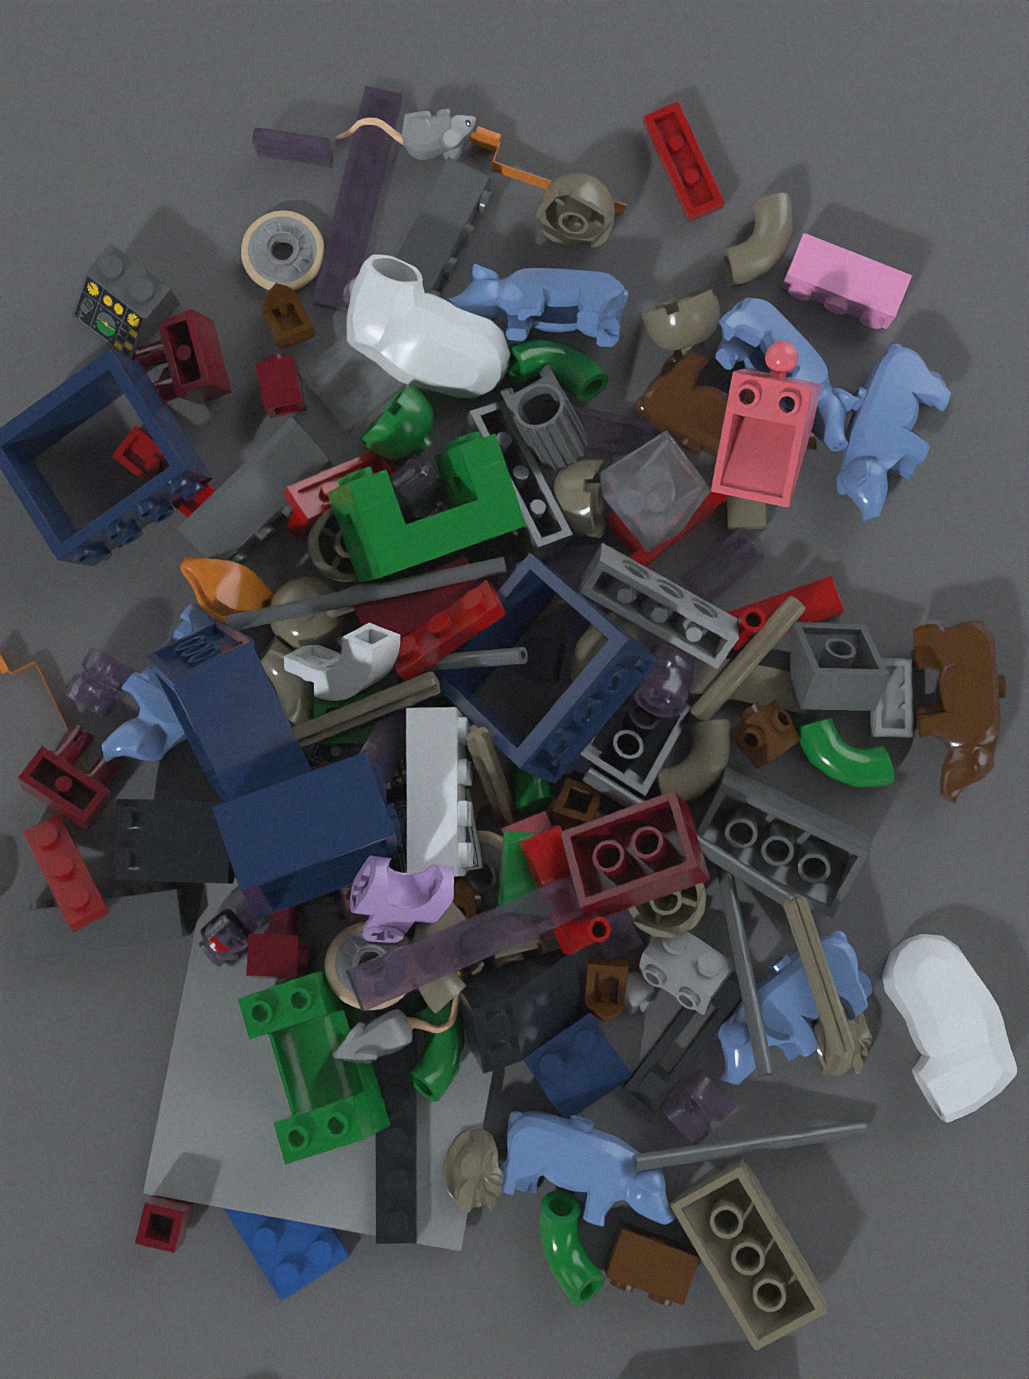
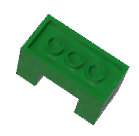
(479, 499)
(328, 1098)

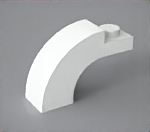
(364, 660)

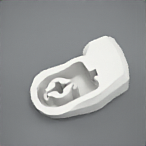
(422, 335)
(951, 1023)

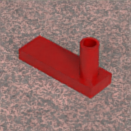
(310, 495)
(639, 554)
(818, 597)
(549, 863)

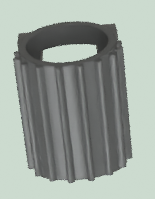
(559, 439)

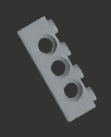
(659, 606)

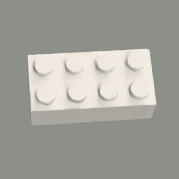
(437, 790)

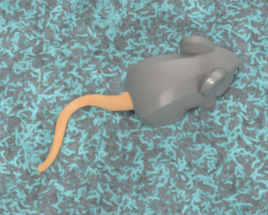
(425, 134)
(386, 1035)

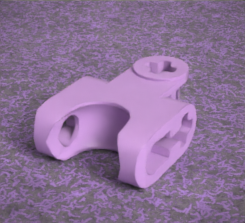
(398, 898)

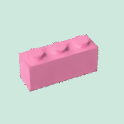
(846, 282)

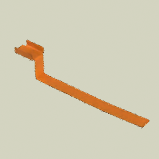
(490, 141)
(4, 668)

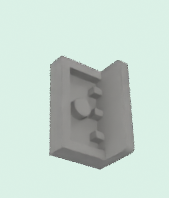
(686, 969)

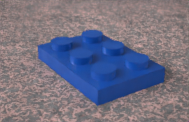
(289, 1250)

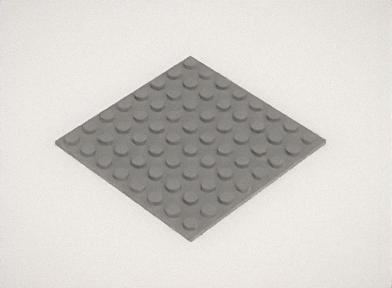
(226, 1091)

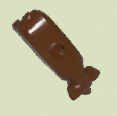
(689, 410)
(966, 699)

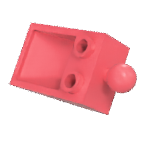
(761, 440)

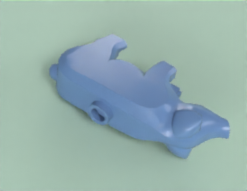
(547, 301)
(747, 336)
(882, 425)
(157, 726)
(790, 1007)
(582, 1161)

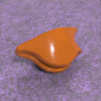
(225, 586)

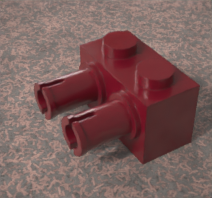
(193, 358)
(65, 788)
(280, 950)

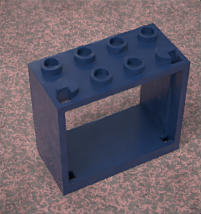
(67, 409)
(586, 702)
(228, 711)
(308, 833)

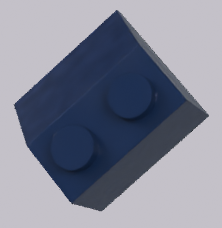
(577, 1066)

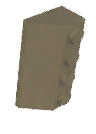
(749, 1253)

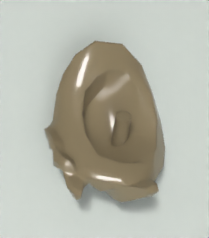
(838, 1065)
(473, 1171)

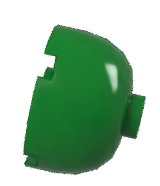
(401, 426)

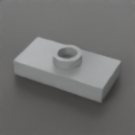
(894, 711)

